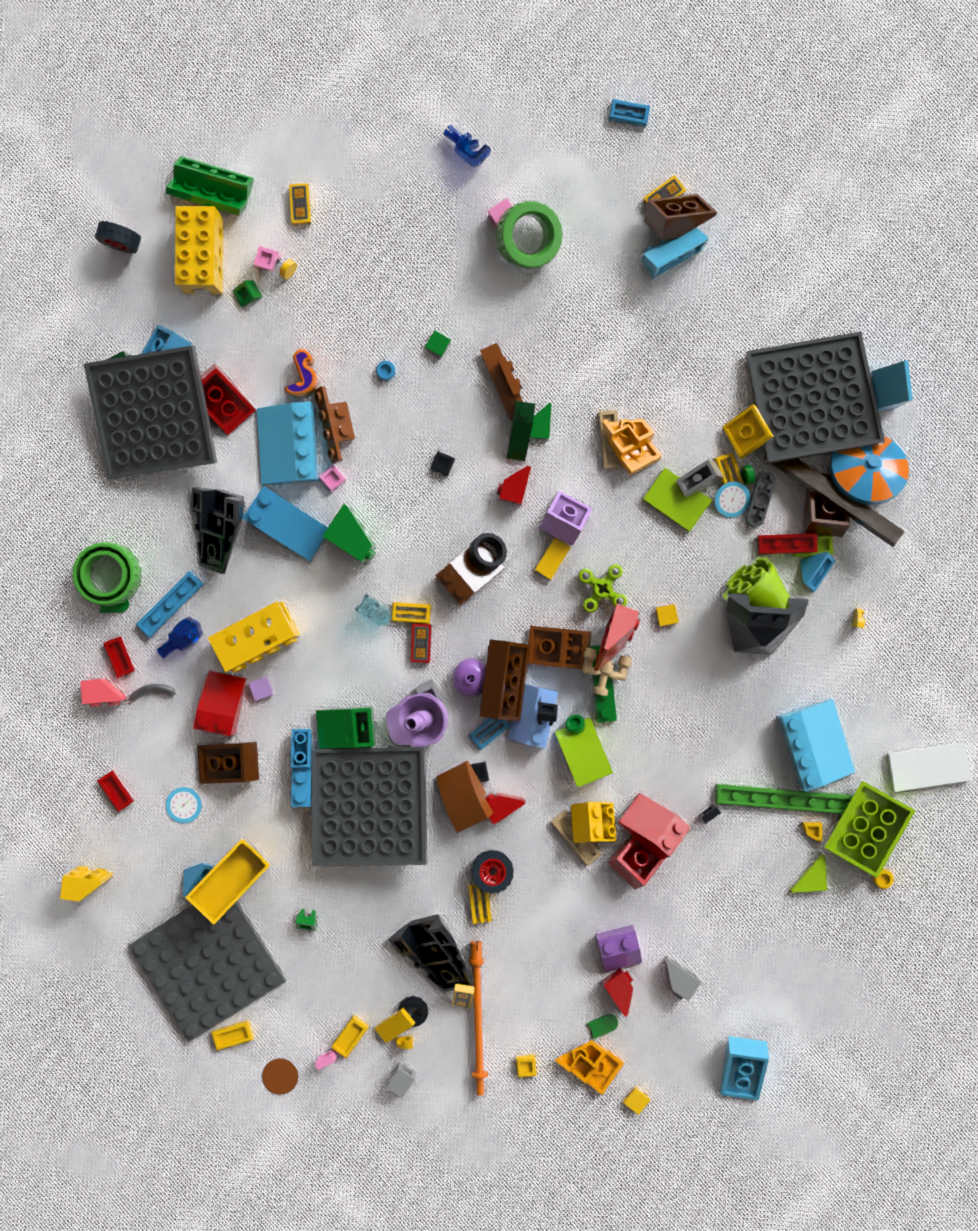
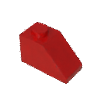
(514, 486)
(503, 805)
(620, 989)

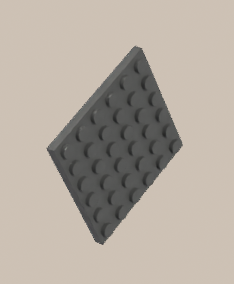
(815, 397)
(151, 412)
(369, 806)
(206, 968)

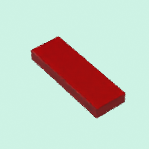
(787, 543)

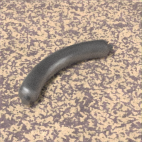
(150, 688)

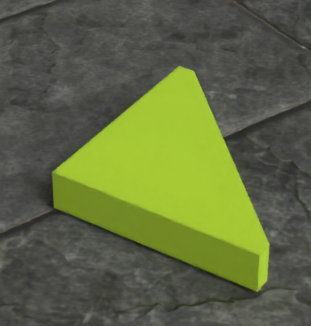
(813, 878)

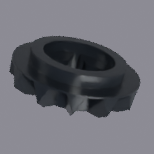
(422, 1009)

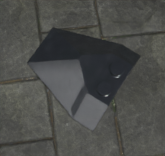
(218, 524)
(761, 628)
(433, 949)

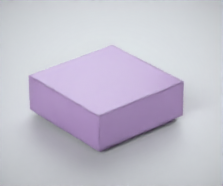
(261, 688)

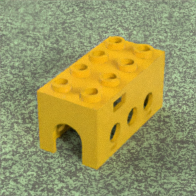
(199, 249)
(252, 647)
(228, 881)

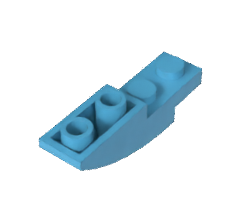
(301, 768)

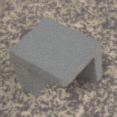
(429, 687)
(401, 1080)

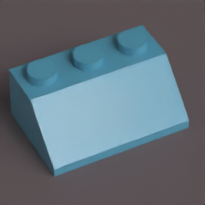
(673, 252)

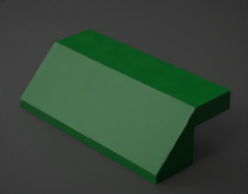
(210, 185)

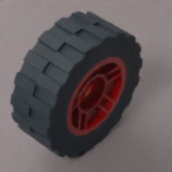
(117, 237)
(503, 874)

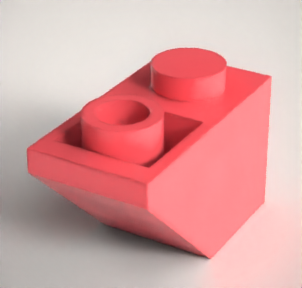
(99, 691)

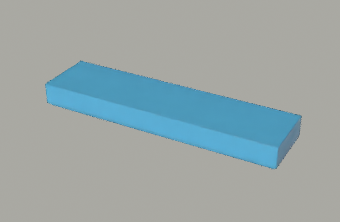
(169, 604)

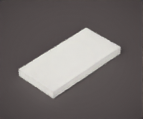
(929, 766)

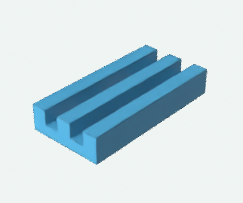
(628, 120)
(476, 740)

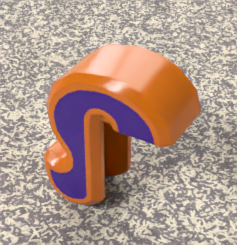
(308, 377)

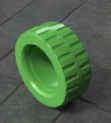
(551, 234)
(130, 574)

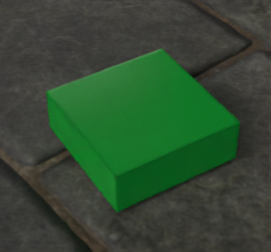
(438, 343)

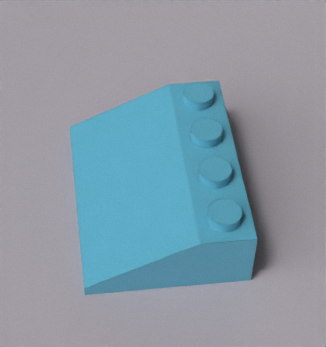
(287, 443)
(816, 745)

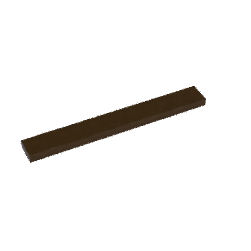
(830, 493)

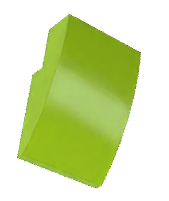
(584, 754)

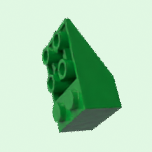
(346, 727)

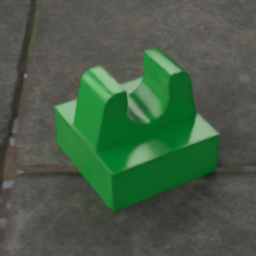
(306, 923)

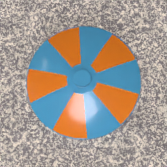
(870, 473)

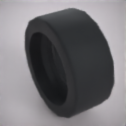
(477, 560)

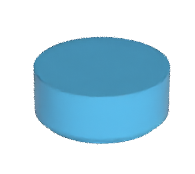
(385, 370)

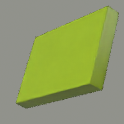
(669, 499)

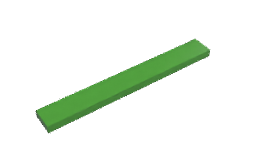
(782, 798)

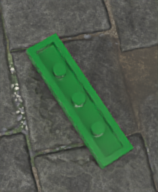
(604, 704)

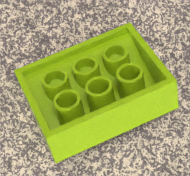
(869, 829)

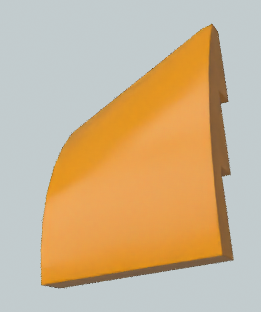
(632, 443)
(592, 1065)

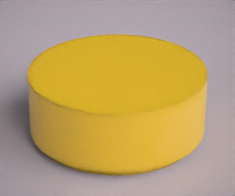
(288, 269)
(884, 879)

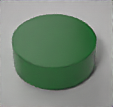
(748, 474)
(575, 724)

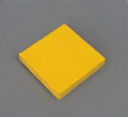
(747, 431)

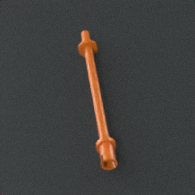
(476, 962)

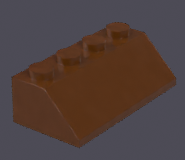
(504, 680)

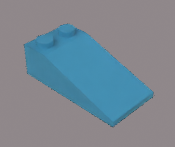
(286, 523)

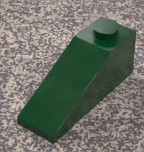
(520, 430)

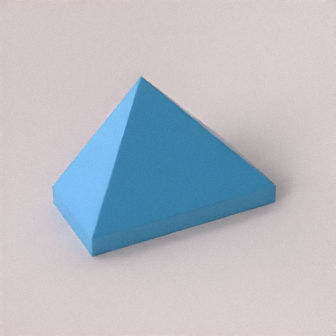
(815, 569)
(194, 875)

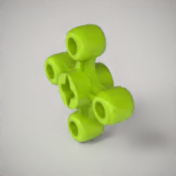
(608, 581)

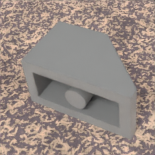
(700, 478)
(681, 979)

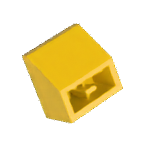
(593, 822)
(82, 882)

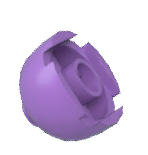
(461, 672)

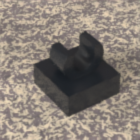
(547, 712)

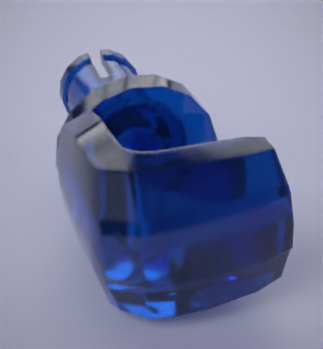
(465, 145)
(182, 636)

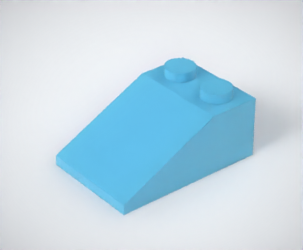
(892, 386)
(744, 1068)

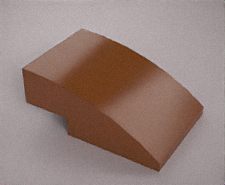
(558, 647)
(463, 796)

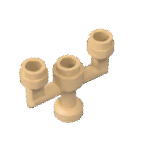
(607, 670)

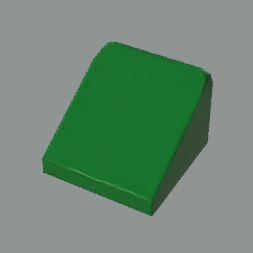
(247, 292)

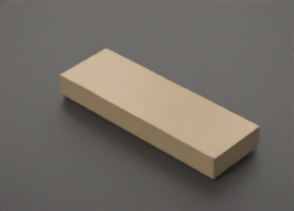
(609, 458)
(586, 851)

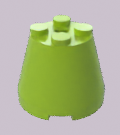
(760, 583)

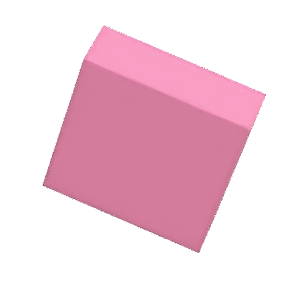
(332, 478)
(326, 1059)

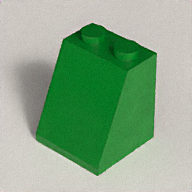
(350, 535)

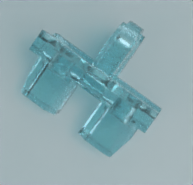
(374, 611)

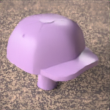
(417, 720)

